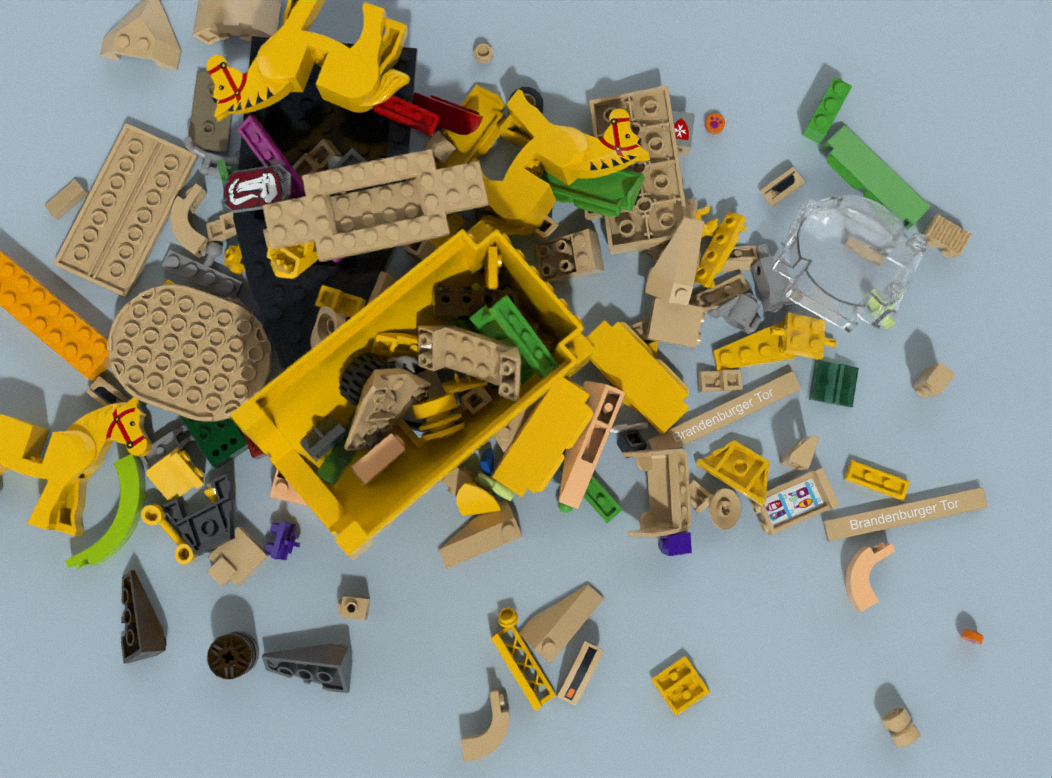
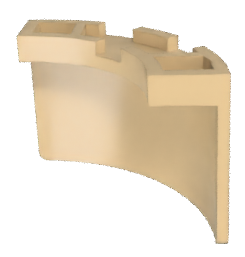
(242, 18)

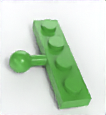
(597, 498)

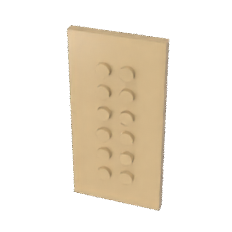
(126, 210)

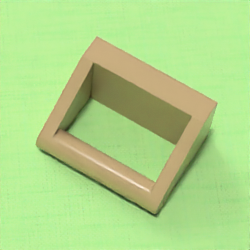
(801, 454)

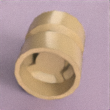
(901, 729)

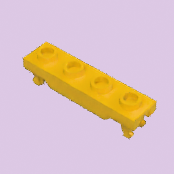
(719, 249)

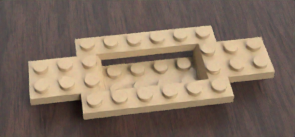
(378, 215)

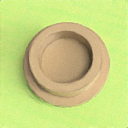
(483, 53)

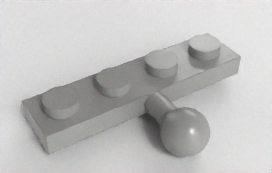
(203, 273)

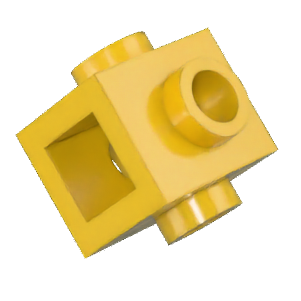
(234, 259)

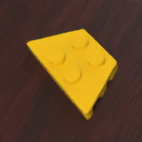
(739, 469)

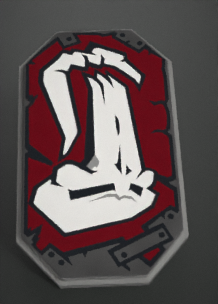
(256, 187)

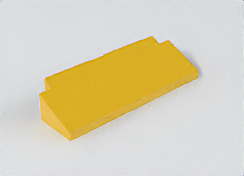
(478, 143)
(632, 368)
(544, 437)

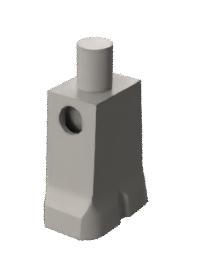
(769, 282)

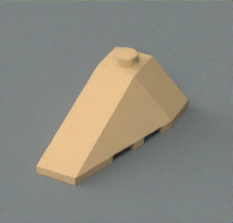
(676, 268)
(556, 626)

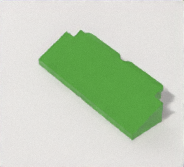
(865, 170)
(599, 195)

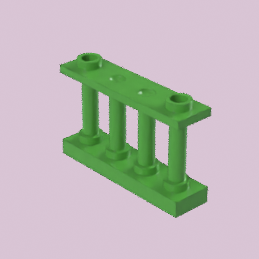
(507, 325)

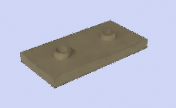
(204, 128)

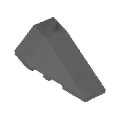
(321, 664)

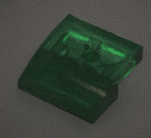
(833, 383)

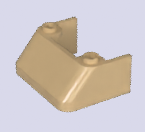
(667, 492)

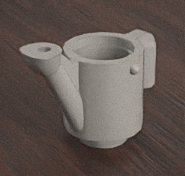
(739, 312)

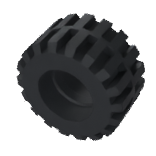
(358, 373)

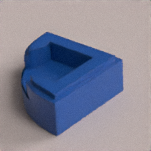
(487, 461)

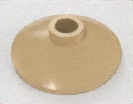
(725, 509)

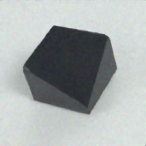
(631, 442)

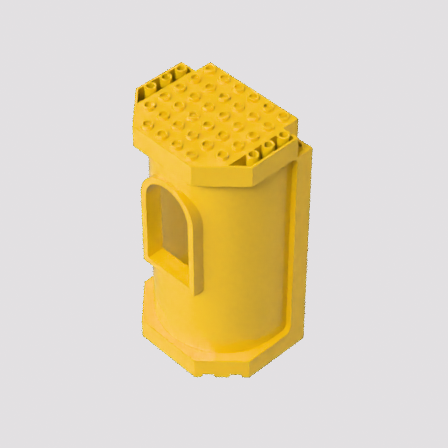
(310, 392)

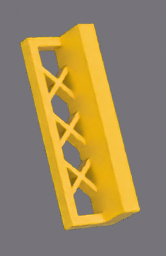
(517, 672)

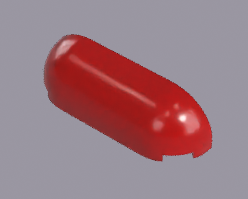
(452, 115)

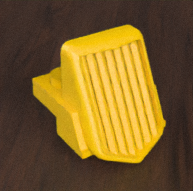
(292, 260)

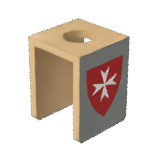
(683, 128)

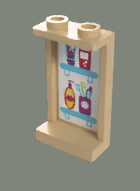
(796, 501)

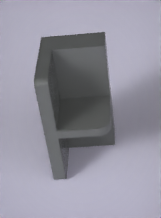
(323, 438)

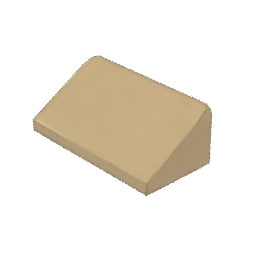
(66, 199)
(741, 259)

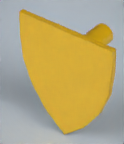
(475, 500)

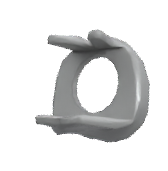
(404, 362)

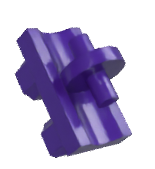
(284, 540)

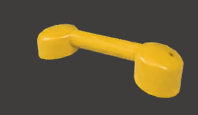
(154, 515)

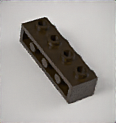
(465, 302)

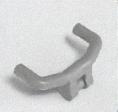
(210, 158)

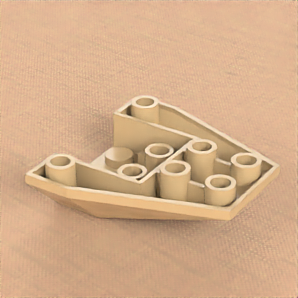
(382, 405)

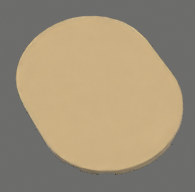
(189, 352)

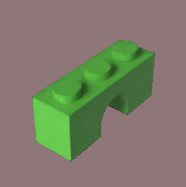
(827, 110)

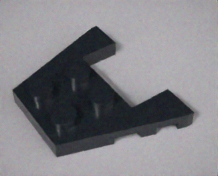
(210, 525)

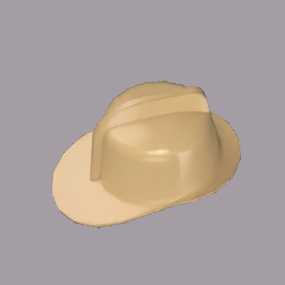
(326, 324)

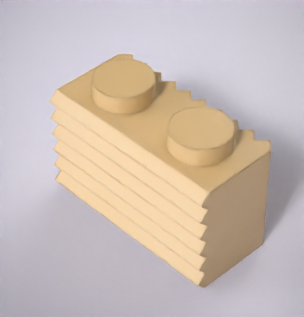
(946, 236)
(933, 380)

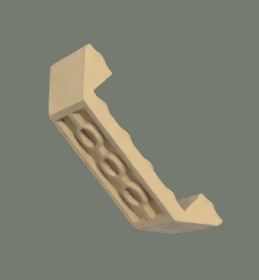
(472, 355)

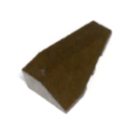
(143, 630)

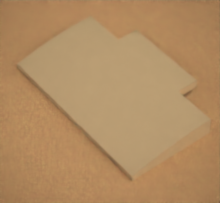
(661, 196)

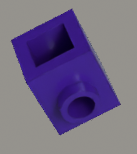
(675, 544)

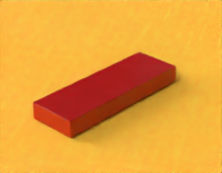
(408, 114)

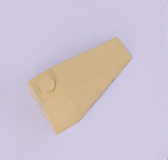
(481, 535)

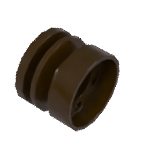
(242, 647)

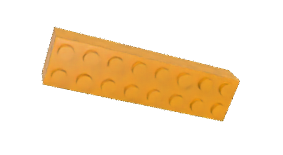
(52, 320)

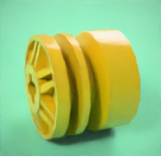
(438, 416)

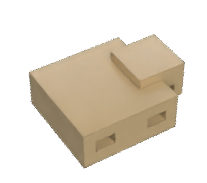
(236, 559)

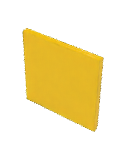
(462, 384)

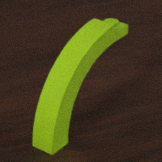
(127, 518)

